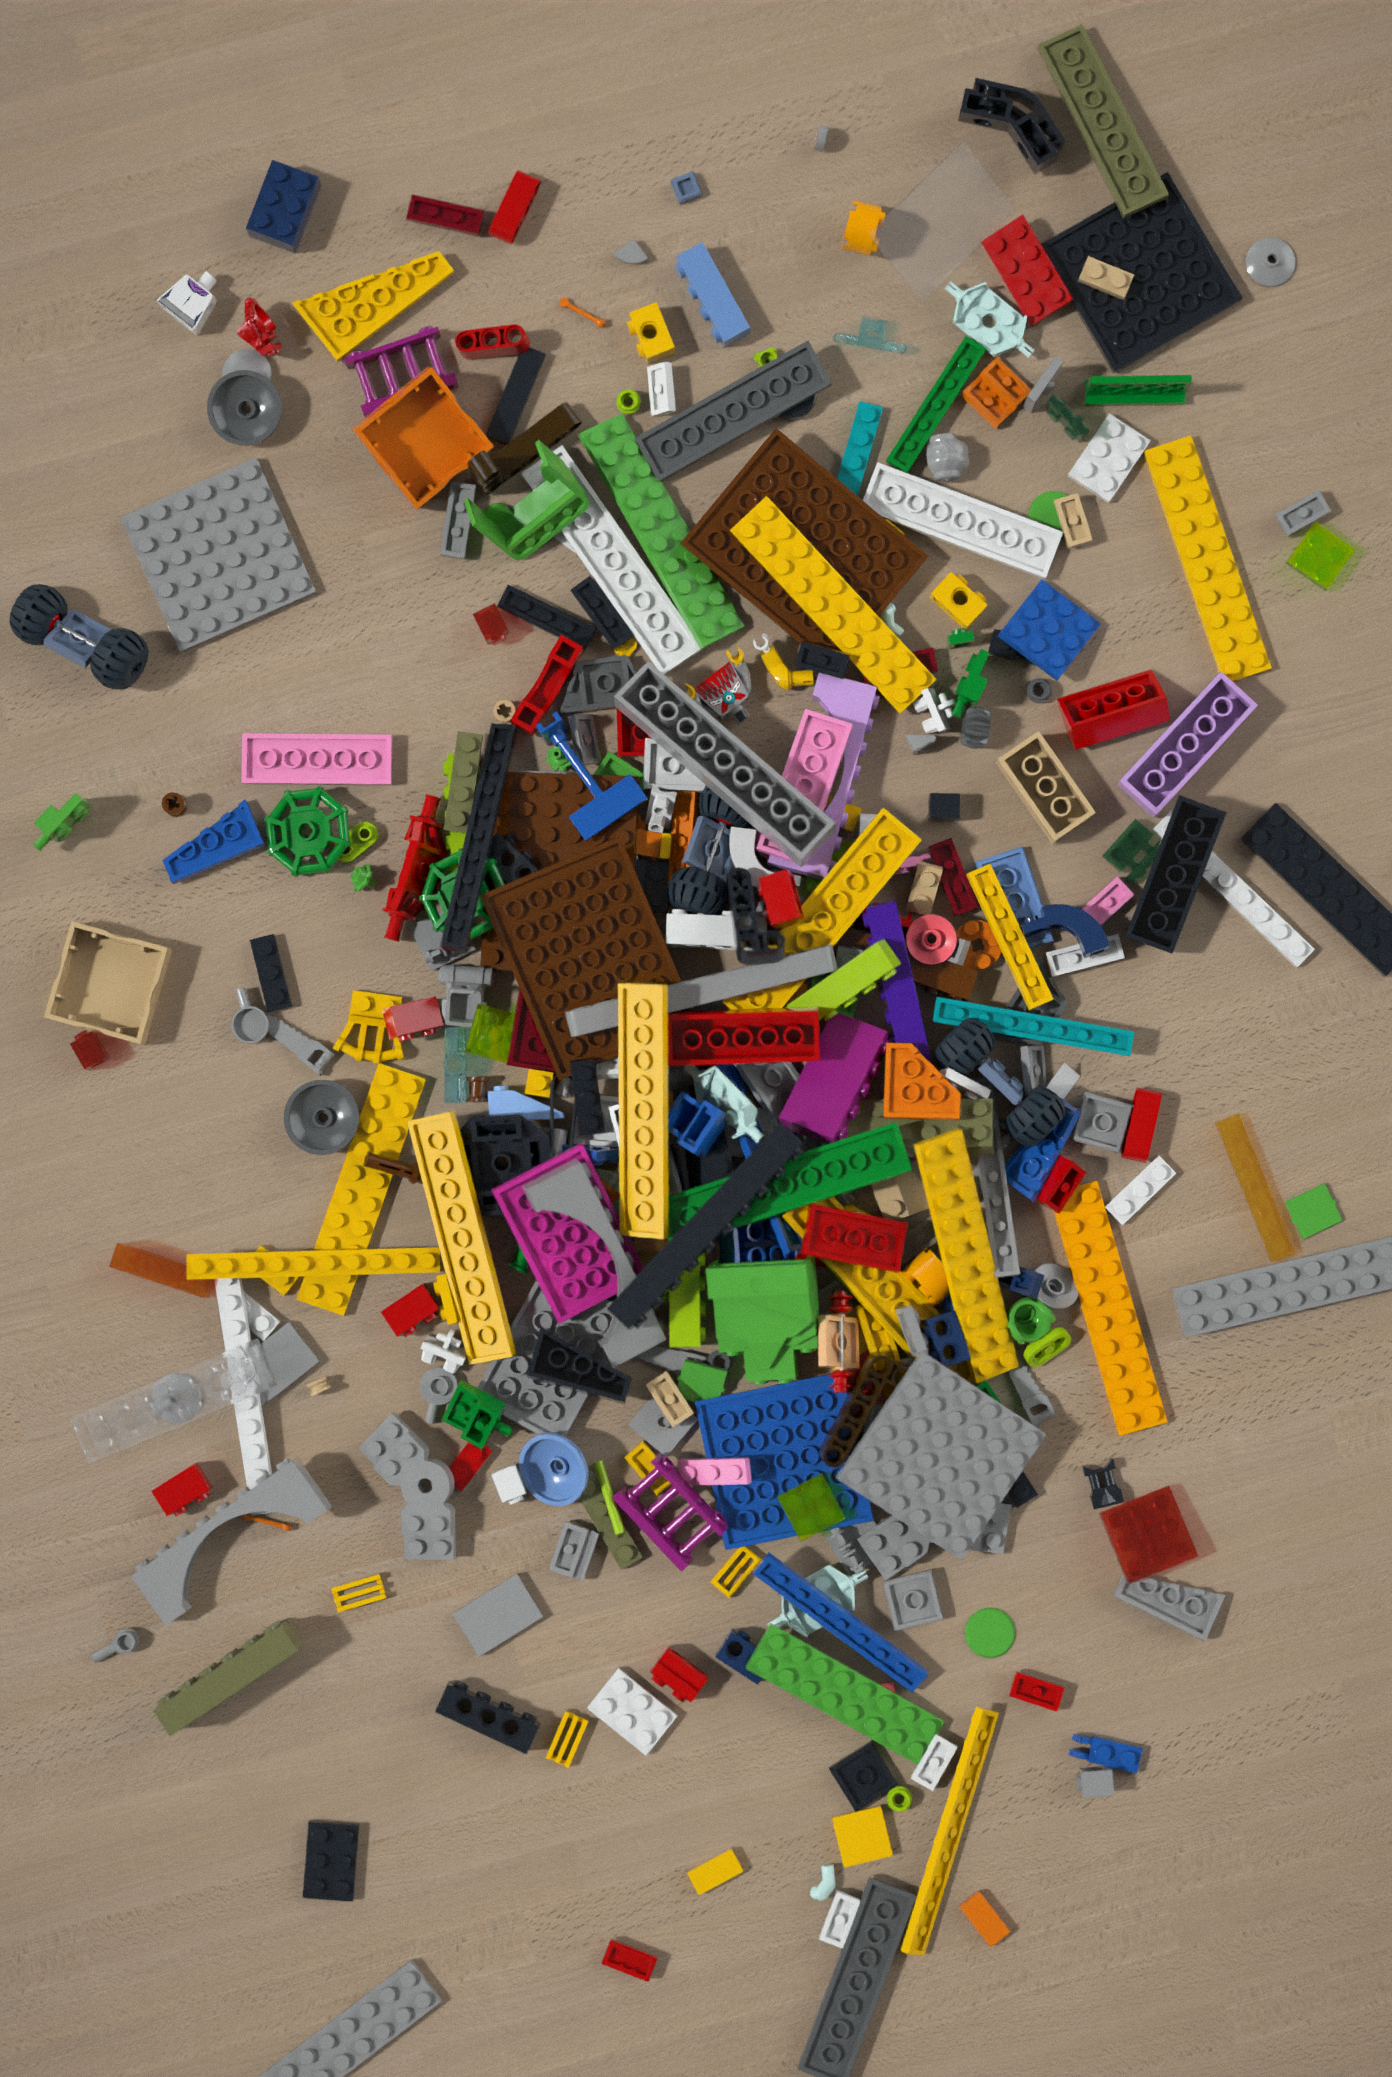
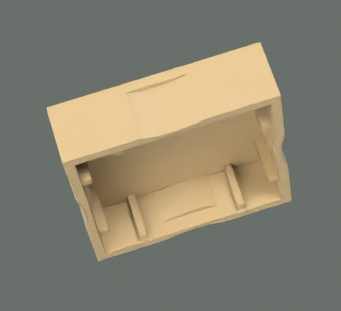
(108, 983)

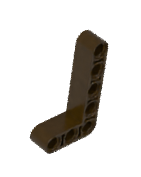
(520, 452)
(867, 1401)

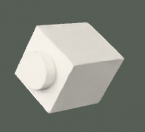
(509, 1484)

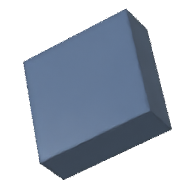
(686, 188)

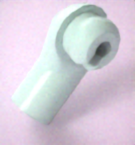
(887, 617)
(827, 1885)

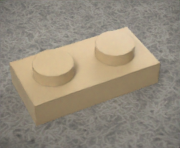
(1105, 278)
(1072, 520)
(924, 888)
(669, 1399)

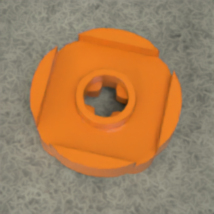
(982, 958)

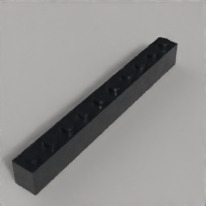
(705, 1226)

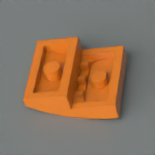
(996, 393)

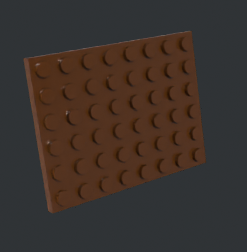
(827, 513)
(536, 816)
(573, 939)

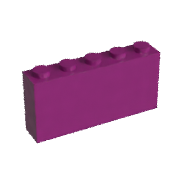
(833, 1087)

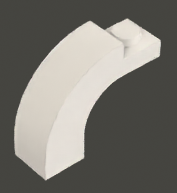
(743, 855)

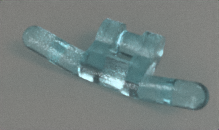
(869, 341)

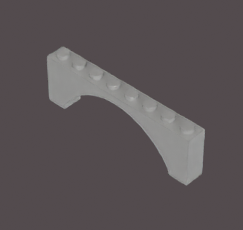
(571, 1193)
(168, 1576)

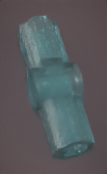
(455, 1082)

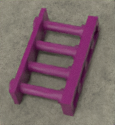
(359, 359)
(661, 1534)

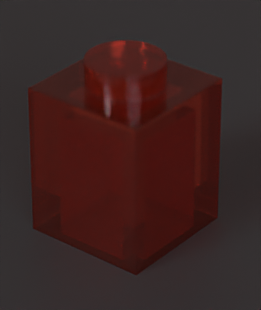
(491, 624)
(89, 1049)

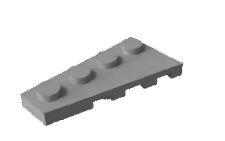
(1176, 1605)

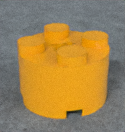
(860, 225)
(928, 1276)

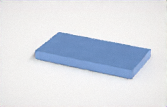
(1019, 888)

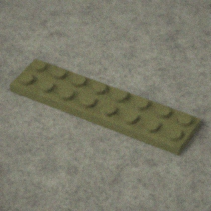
(1103, 121)

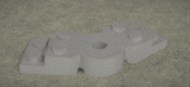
(404, 1462)
(896, 1545)

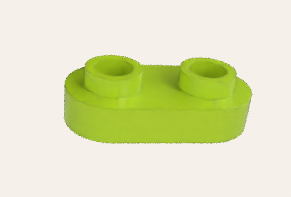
(359, 845)
(1047, 1347)

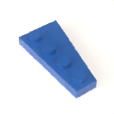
(224, 841)
(1031, 1166)

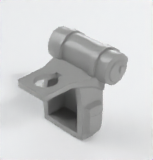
(463, 992)

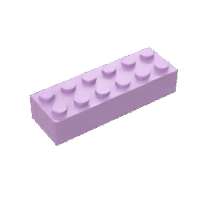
(1187, 744)

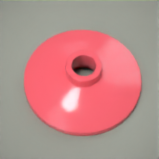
(931, 952)

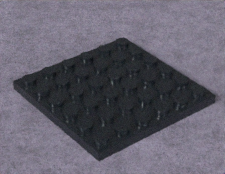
(1173, 284)

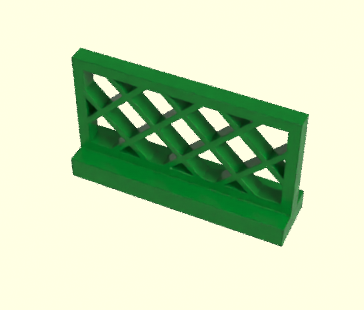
(1136, 390)

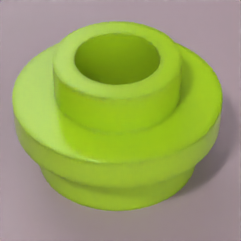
(628, 394)
(899, 1807)

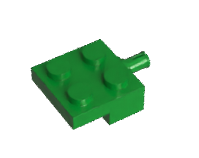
(971, 687)
(475, 1414)

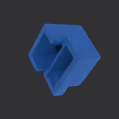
(695, 1123)

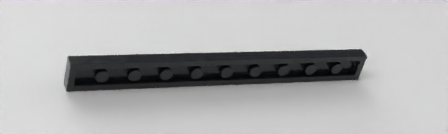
(478, 838)

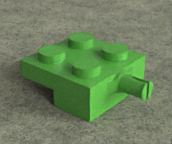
(57, 823)

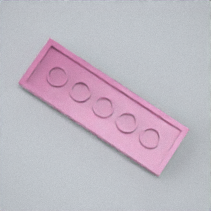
(317, 759)
(813, 763)

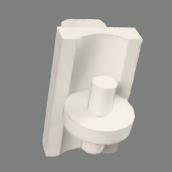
(930, 701)
(660, 810)
(445, 1347)

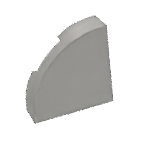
(631, 254)

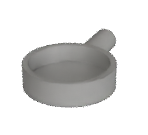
(249, 1023)
(438, 1389)

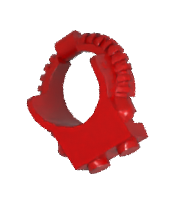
(258, 329)

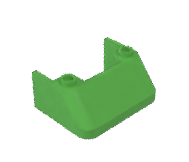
(536, 516)

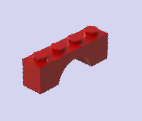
(548, 685)

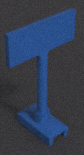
(606, 805)

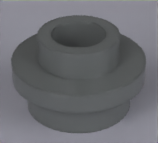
(1044, 684)
(715, 1354)

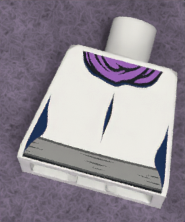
(190, 301)

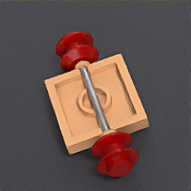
(839, 1341)

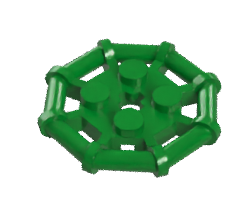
(319, 838)
(444, 895)

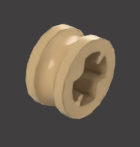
(500, 718)
(318, 1386)

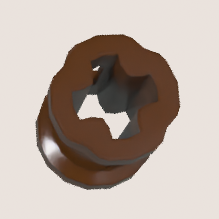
(176, 812)
(477, 1089)

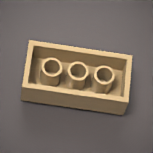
(1045, 787)

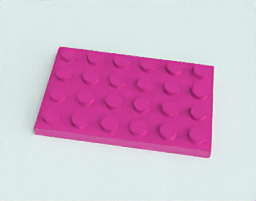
(562, 1251)

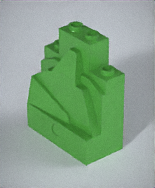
(766, 1314)

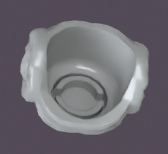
(947, 457)

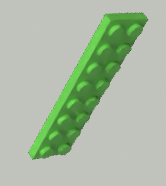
(844, 1693)

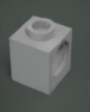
(1095, 1782)

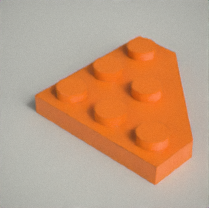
(916, 1087)

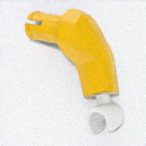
(779, 670)

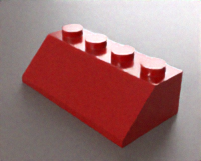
(1114, 709)

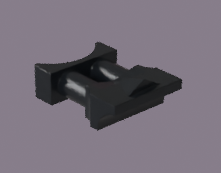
(1107, 1494)

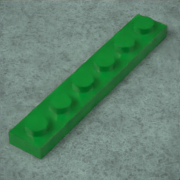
(936, 405)

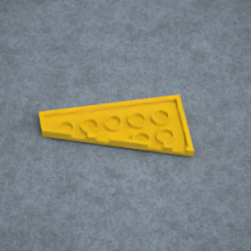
(364, 306)

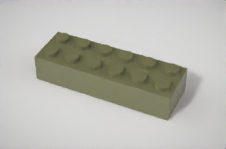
(975, 1122)
(222, 1681)

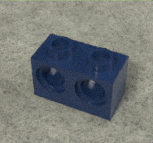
(951, 1336)
(739, 1660)

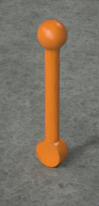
(564, 303)
(245, 1517)

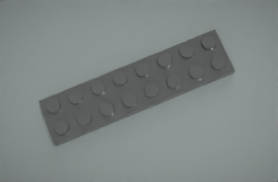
(733, 411)
(857, 1980)

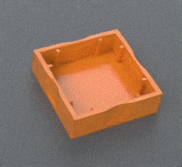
(421, 437)

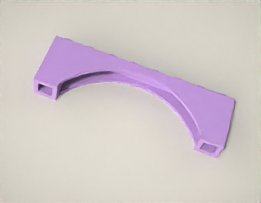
(853, 704)

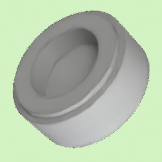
(820, 138)

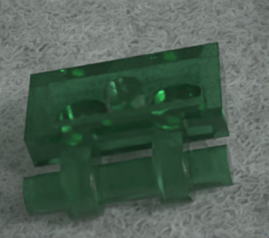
(1060, 412)
(1127, 847)

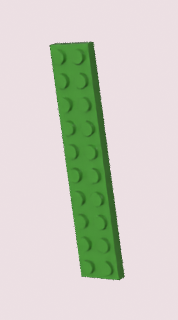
(660, 531)

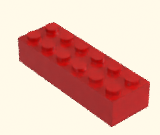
(743, 1036)

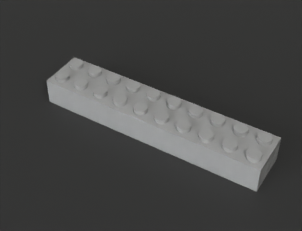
(724, 764)
(1284, 1287)

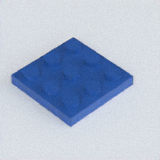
(1049, 630)

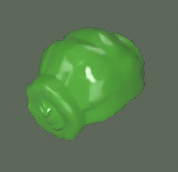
(1029, 1320)

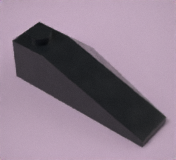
(713, 1165)

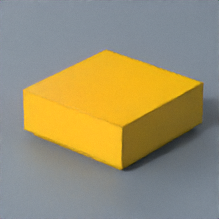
(664, 853)

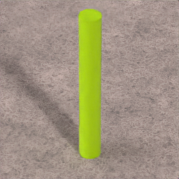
(608, 1495)

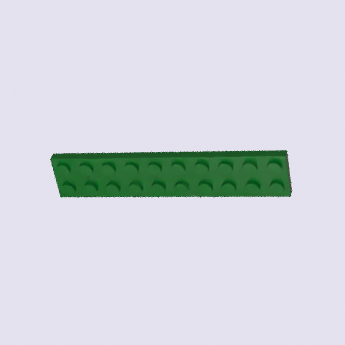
(811, 1178)

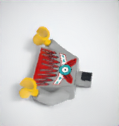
(725, 690)

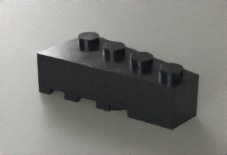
(574, 1369)

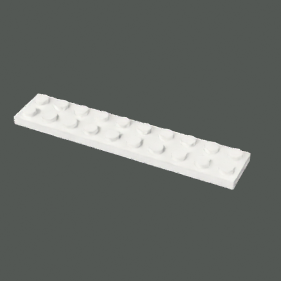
(624, 577)

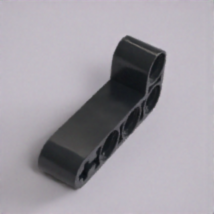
(747, 917)

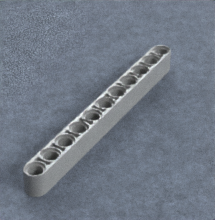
(713, 987)

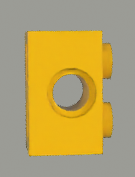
(650, 318)
(962, 614)

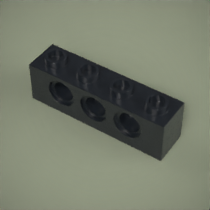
(523, 861)
(518, 1740)

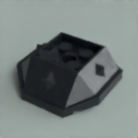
(505, 1135)

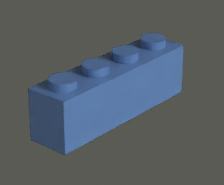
(712, 294)

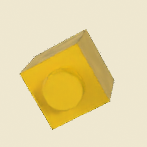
(539, 1083)

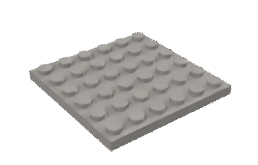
(218, 555)
(941, 1455)

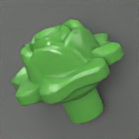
(557, 759)
(362, 877)

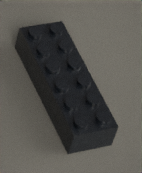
(1175, 874)

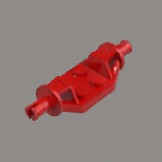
(415, 867)

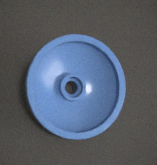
(546, 1476)

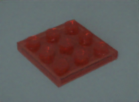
(1148, 1534)

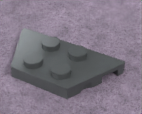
(596, 683)
(1052, 1009)

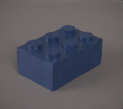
(283, 206)

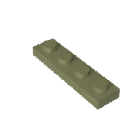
(463, 781)
(621, 1546)

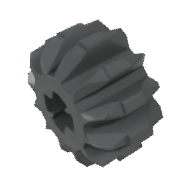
(975, 727)

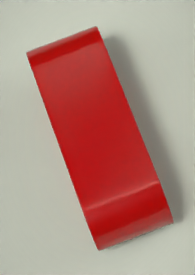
(514, 207)
(483, 335)
(1141, 1125)

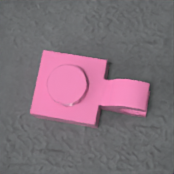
(911, 862)

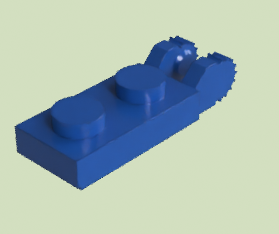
(1108, 1753)

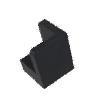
(944, 807)

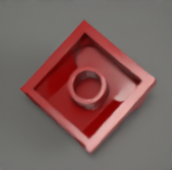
(629, 737)

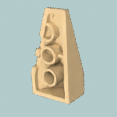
(900, 1196)

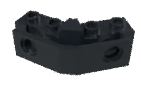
(992, 107)

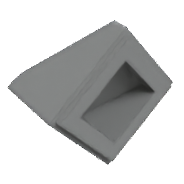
(919, 743)

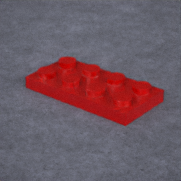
(1027, 270)
(854, 1238)

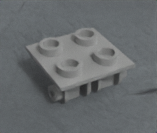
(429, 944)
(847, 1548)

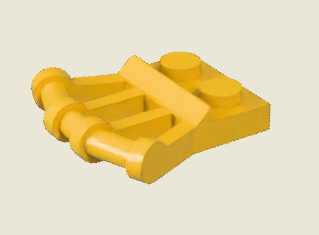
(367, 1010)

